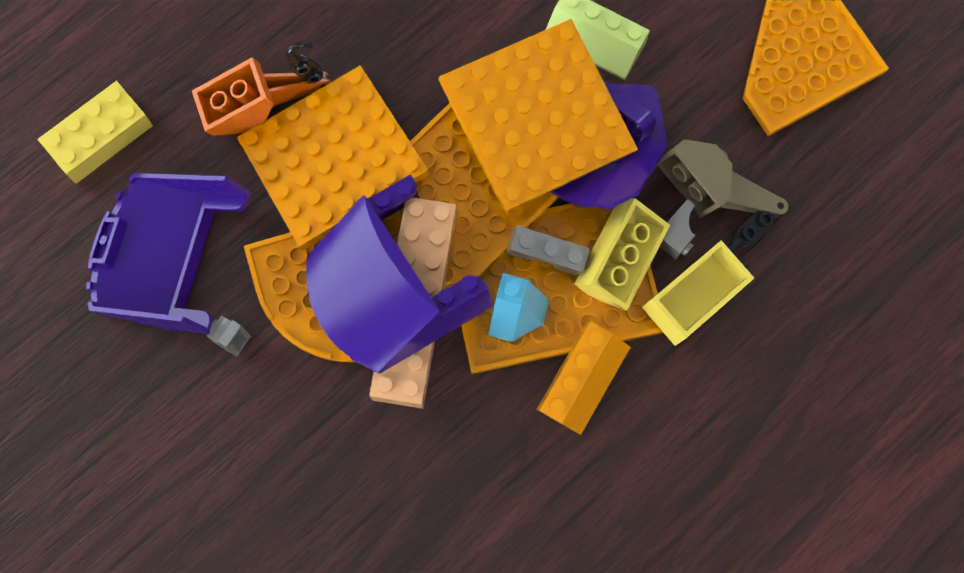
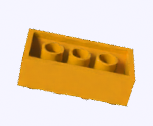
(584, 377)

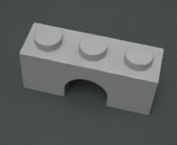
(538, 246)

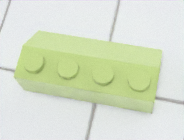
(609, 37)

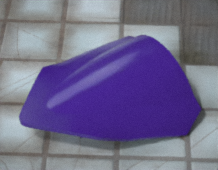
(627, 176)

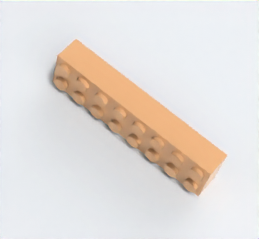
(426, 244)

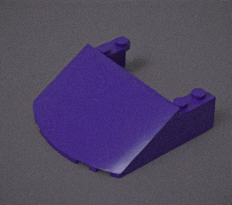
(153, 246)
(371, 295)

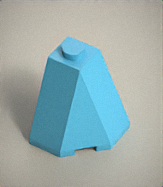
(517, 309)

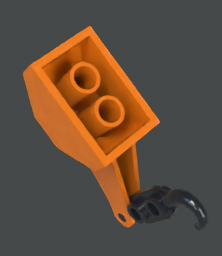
(246, 95)

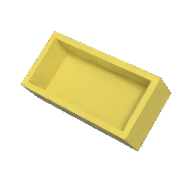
(95, 132)
(698, 293)

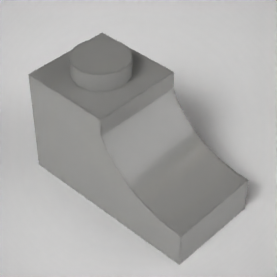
(679, 235)
(228, 335)

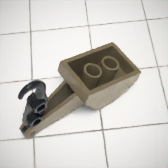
(707, 180)

